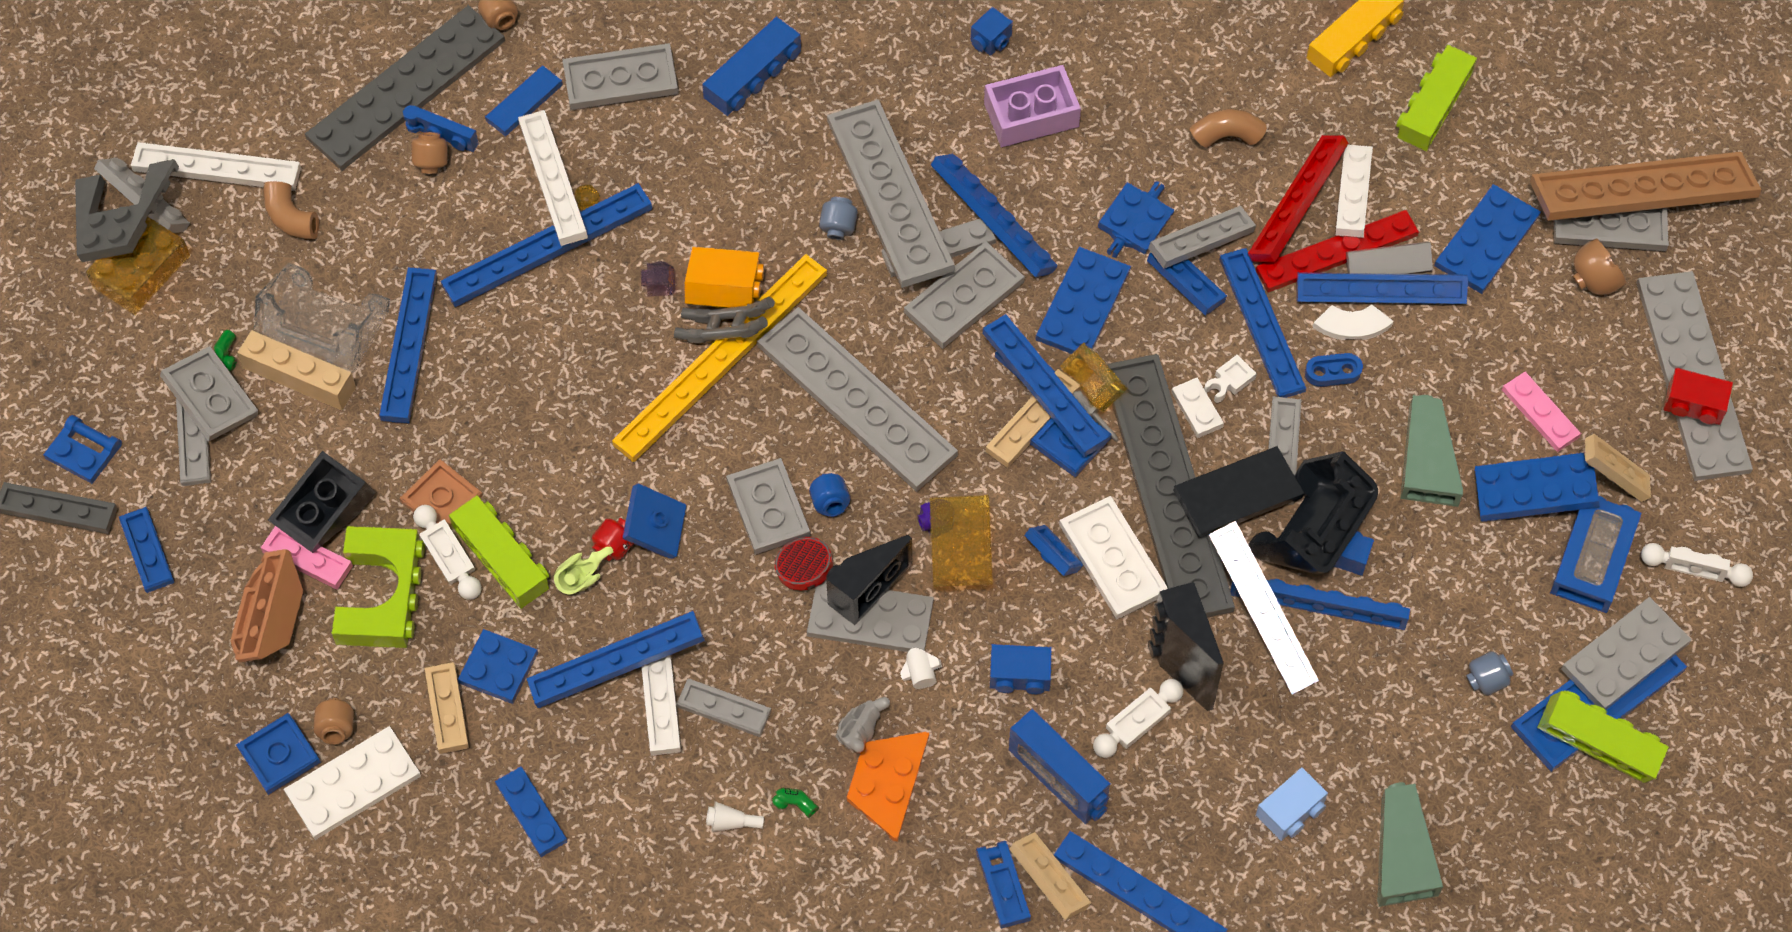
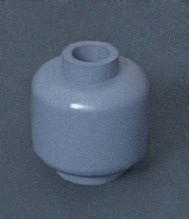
(838, 218)
(1489, 673)

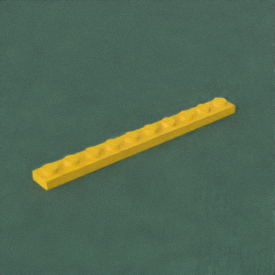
(715, 363)

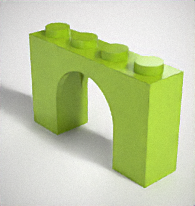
(390, 622)

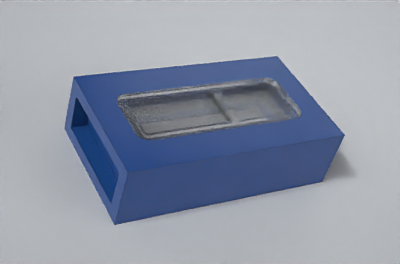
(1596, 554)
(1059, 767)

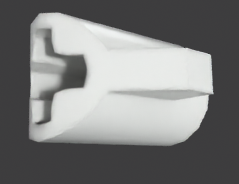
(920, 668)

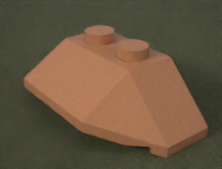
(267, 608)

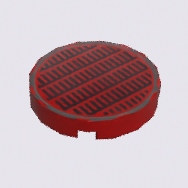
(803, 563)

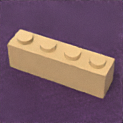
(296, 370)

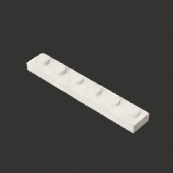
(217, 165)
(552, 178)

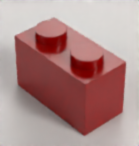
(1698, 396)

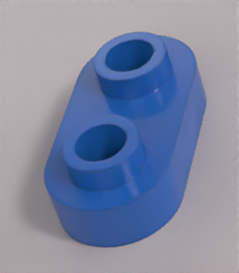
(1332, 368)

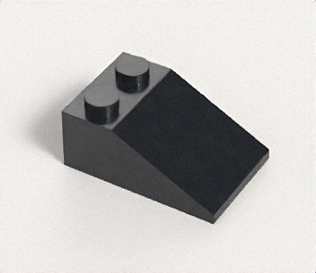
(321, 503)
(866, 577)

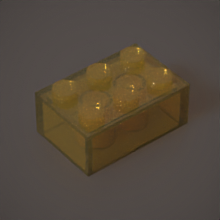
(138, 275)
(960, 541)

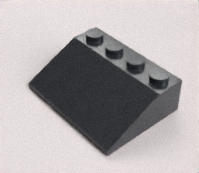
(1186, 643)

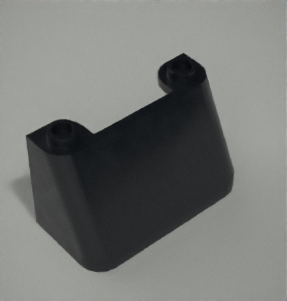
(1333, 508)

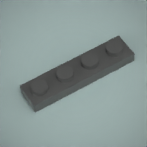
(57, 508)

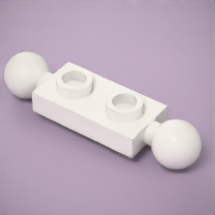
(447, 552)
(1697, 564)
(1138, 718)

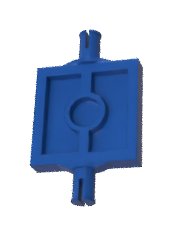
(1135, 218)

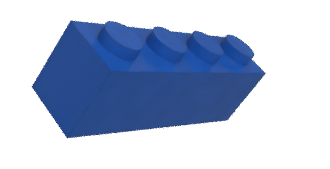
(752, 66)

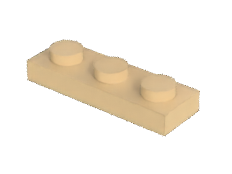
(1617, 468)
(446, 708)
(1050, 876)

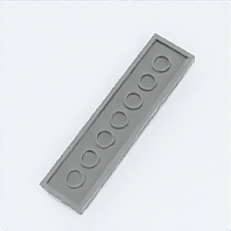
(890, 193)
(1686, 342)
(857, 399)

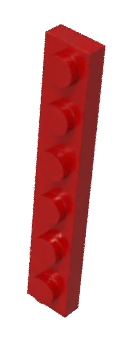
(1298, 198)
(1333, 251)

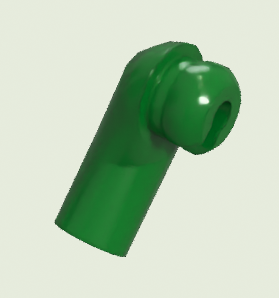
(222, 348)

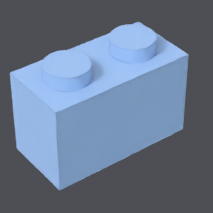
(1292, 804)

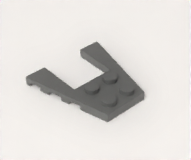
(118, 229)

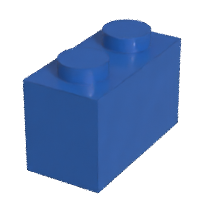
(1020, 668)

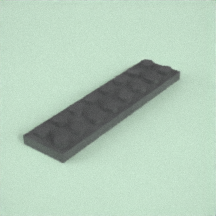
(409, 81)

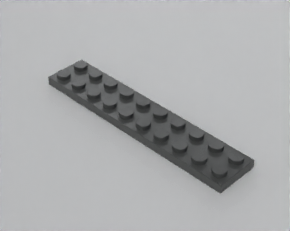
(1158, 464)

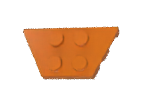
(887, 780)

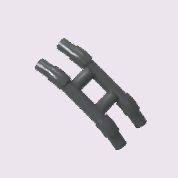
(714, 317)

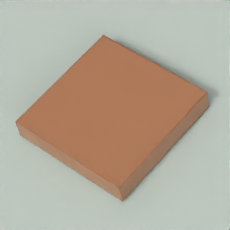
(442, 490)

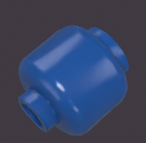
(829, 494)

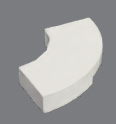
(1352, 325)

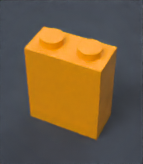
(723, 277)

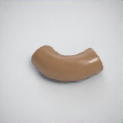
(1228, 123)
(284, 213)

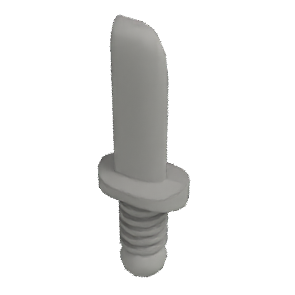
(1092, 411)

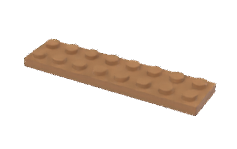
(1645, 186)

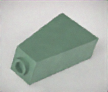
(1429, 456)
(1405, 850)

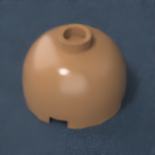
(1597, 270)

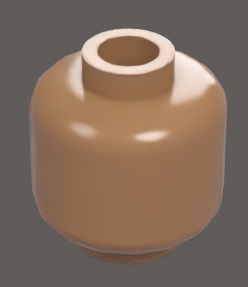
(498, 13)
(429, 152)
(333, 721)

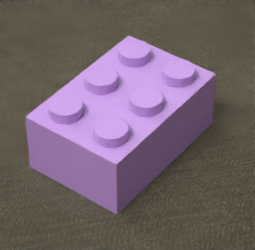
(1032, 105)

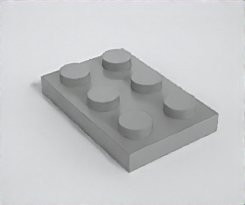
(209, 393)
(768, 506)

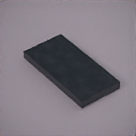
(1238, 491)

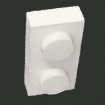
(1197, 407)

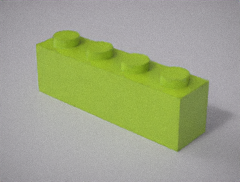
(1436, 98)
(499, 551)
(1603, 736)

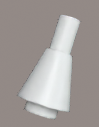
(726, 818)

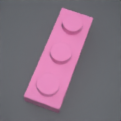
(1541, 411)
(320, 565)

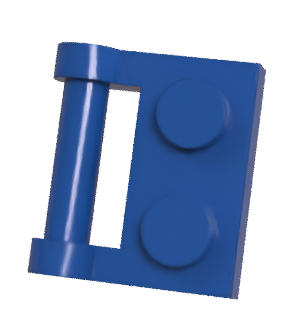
(77, 457)

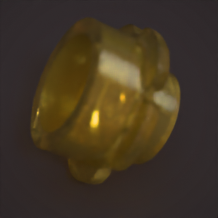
(586, 191)

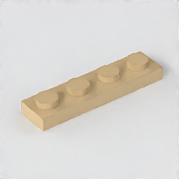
(1023, 427)

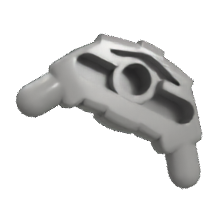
(859, 724)

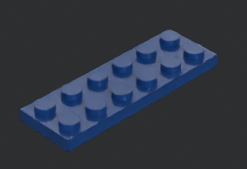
(1554, 751)

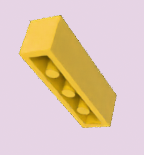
(1353, 33)

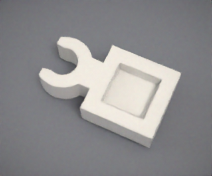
(1231, 376)

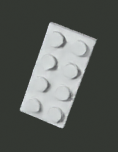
(1113, 557)
(352, 782)

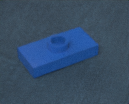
(1053, 550)

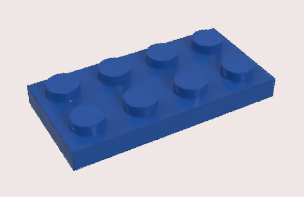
(1488, 238)
(1083, 301)
(1536, 487)

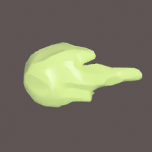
(576, 573)

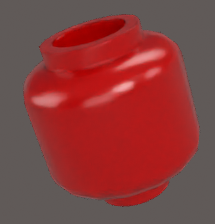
(611, 535)

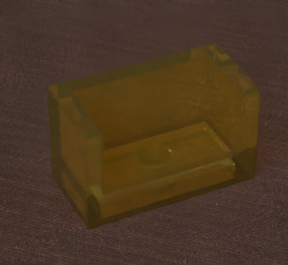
(1094, 376)

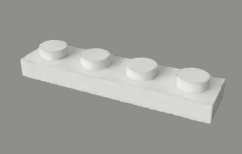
(1354, 191)
(661, 707)

